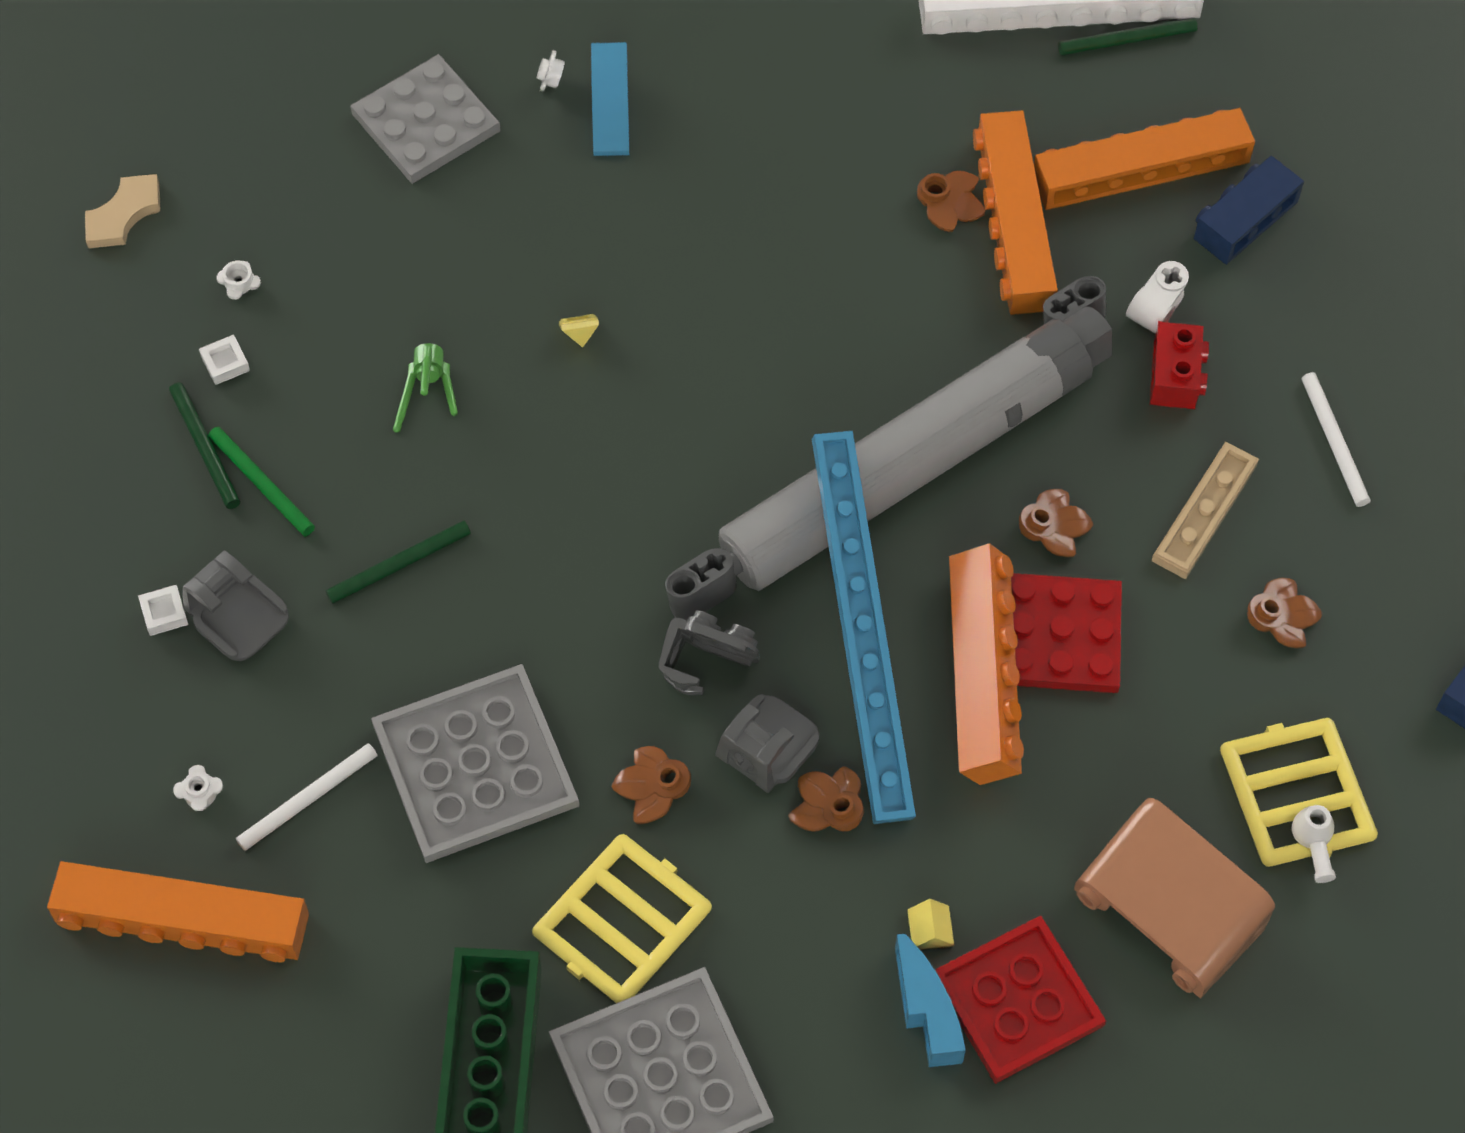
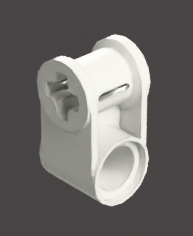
(1159, 296)

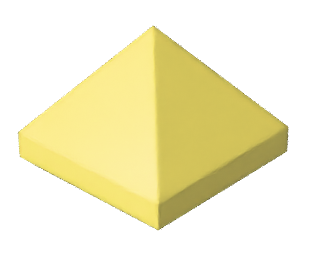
(579, 327)

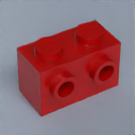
(1177, 365)

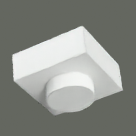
(224, 359)
(163, 610)

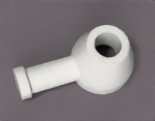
(1316, 838)

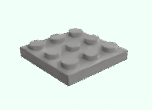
(425, 118)

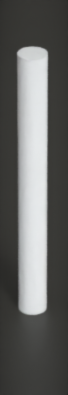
(1336, 439)
(306, 797)

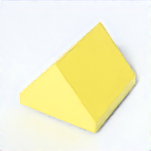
(930, 925)

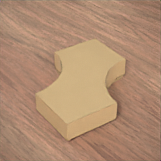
(112, 221)

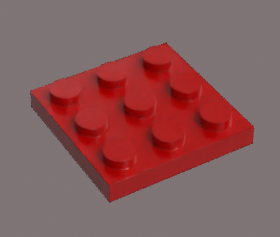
(1067, 632)
(1019, 999)

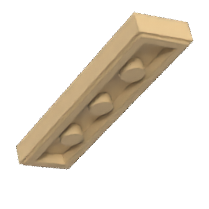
(1205, 510)

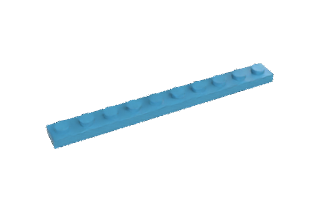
(863, 628)

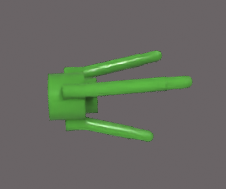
(427, 368)

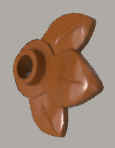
(953, 201)
(1057, 523)
(1283, 612)
(647, 786)
(823, 799)

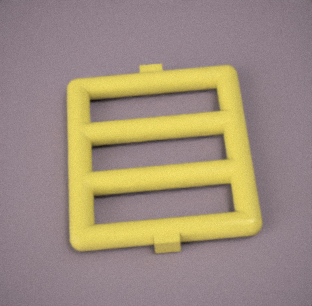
(1337, 761)
(646, 964)

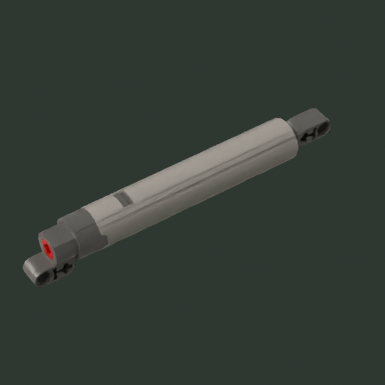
(909, 449)

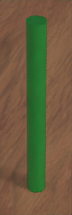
(261, 481)

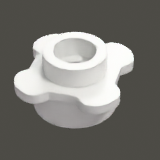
(550, 71)
(234, 271)
(199, 799)

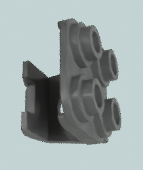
(233, 608)
(704, 634)
(768, 741)

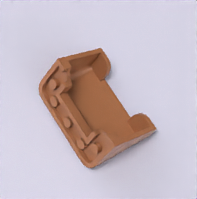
(1178, 894)

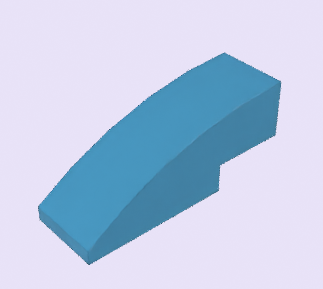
(610, 99)
(928, 1005)

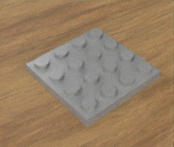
(474, 763)
(662, 1064)

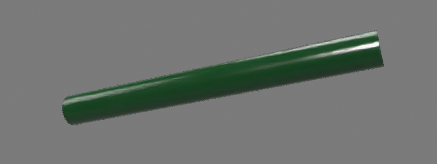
(1127, 36)
(204, 445)
(398, 562)

